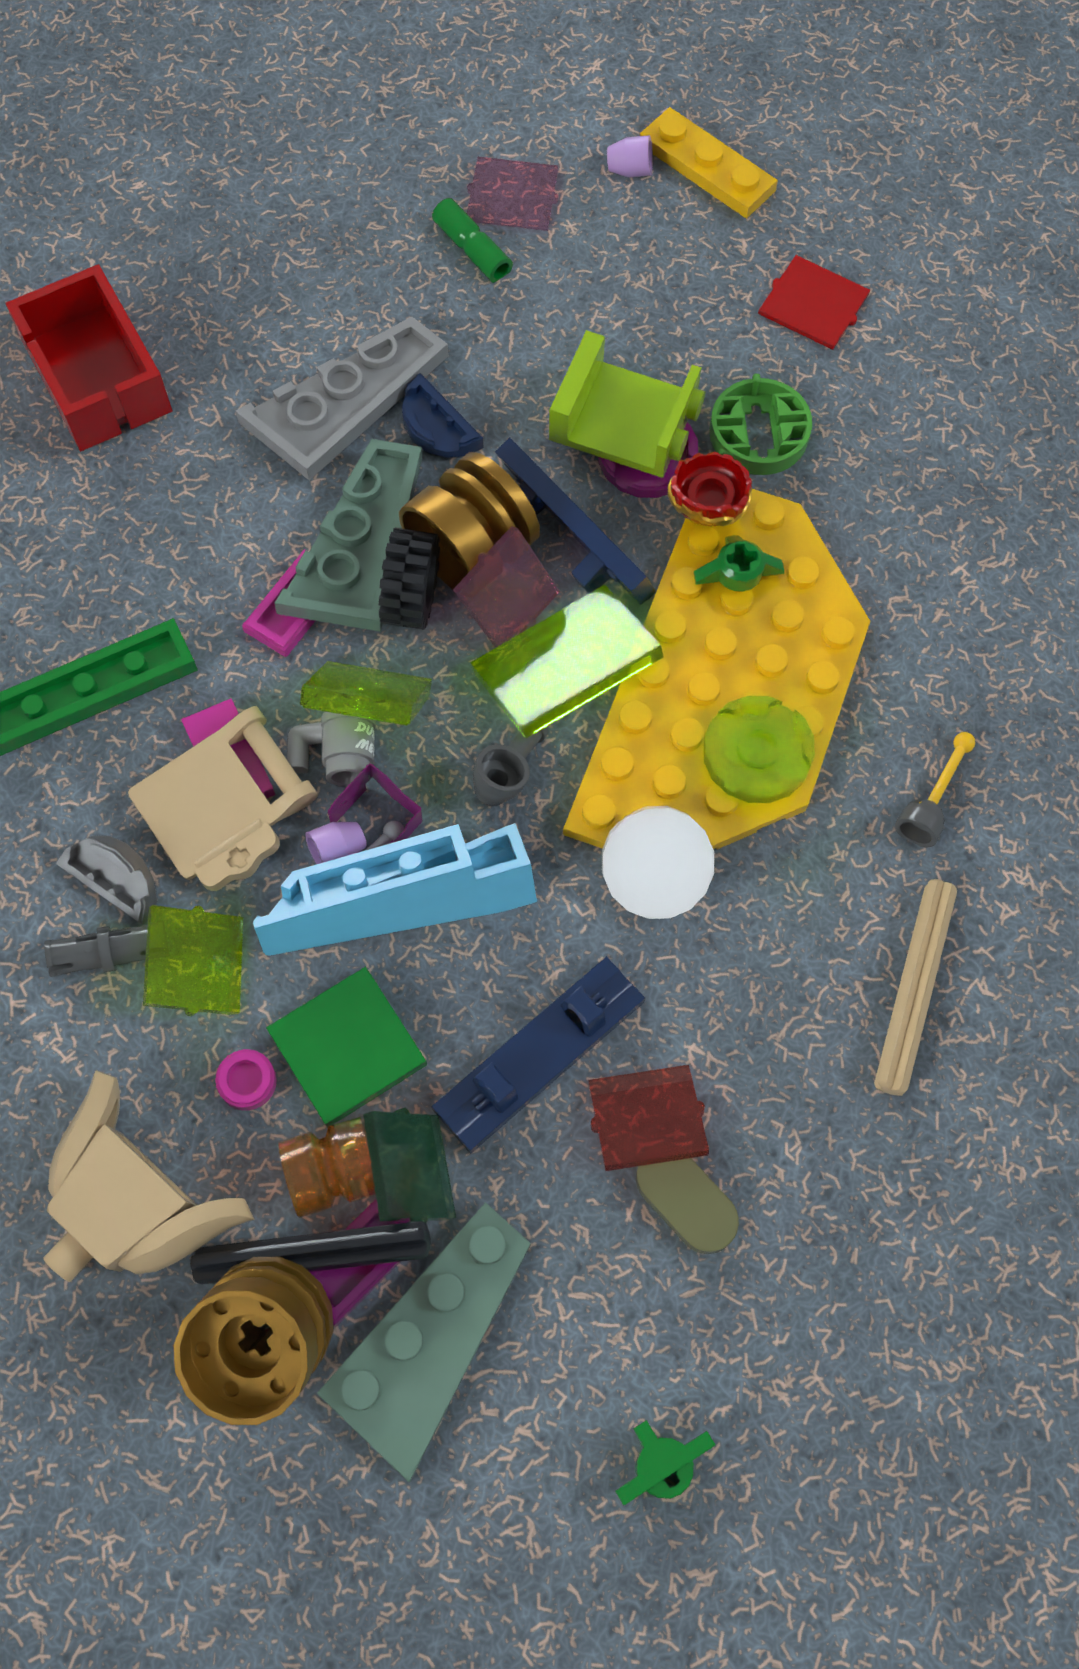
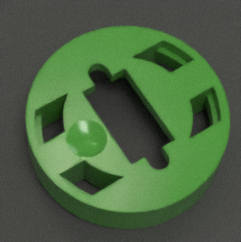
(772, 398)

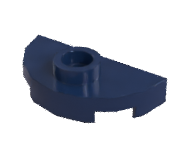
(436, 423)

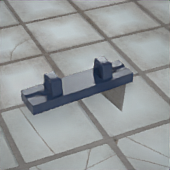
(604, 557)
(537, 1055)

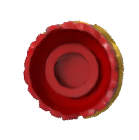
(710, 489)

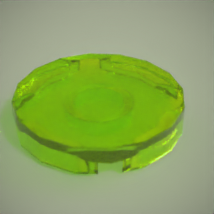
(758, 749)

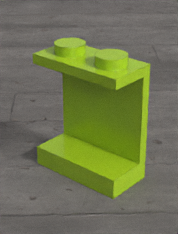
(622, 411)

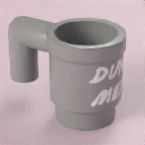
(345, 746)

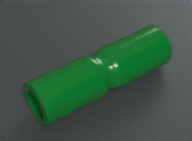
(467, 236)

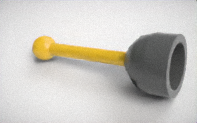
(924, 820)

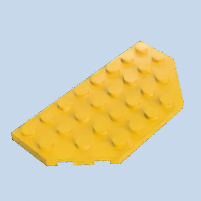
(781, 640)

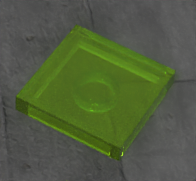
(366, 693)

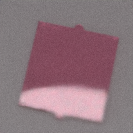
(512, 193)
(507, 588)

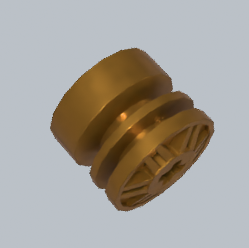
(470, 513)
(236, 1367)

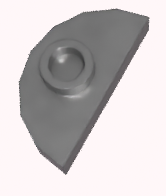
(113, 872)

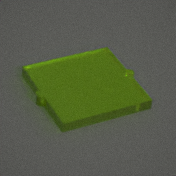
(193, 961)

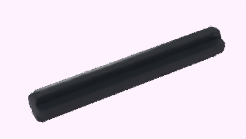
(319, 1250)

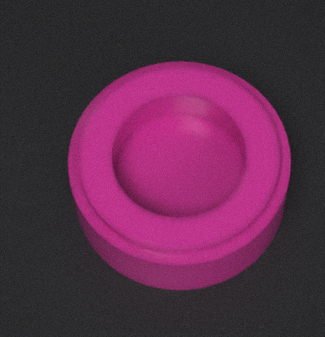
(246, 1079)

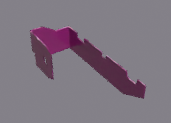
(358, 787)

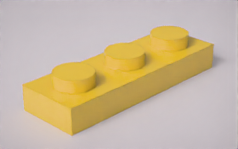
(709, 163)

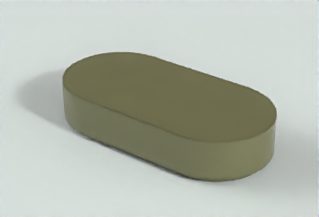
(689, 1204)

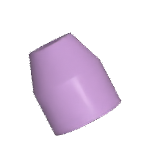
(631, 156)
(335, 841)

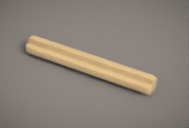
(915, 988)

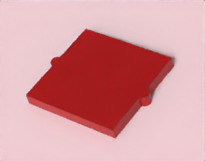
(814, 302)

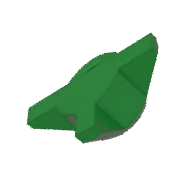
(739, 566)
(659, 1460)

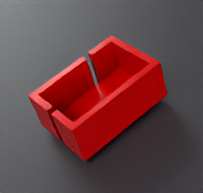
(89, 357)

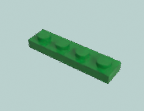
(92, 684)

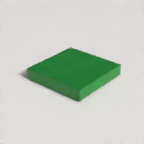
(346, 1046)

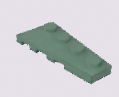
(344, 567)
(417, 1355)

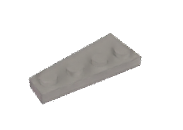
(333, 408)

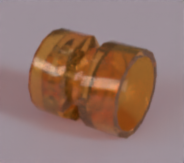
(327, 1167)

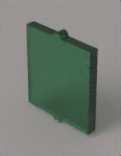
(409, 1166)

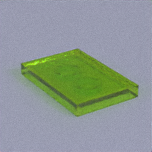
(566, 660)

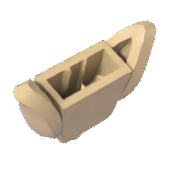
(120, 1201)

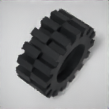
(409, 578)

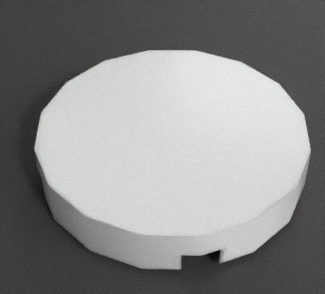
(657, 862)

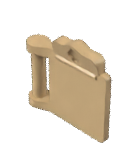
(211, 808)

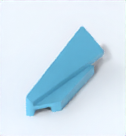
(399, 889)

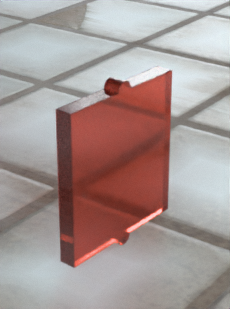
(648, 1118)

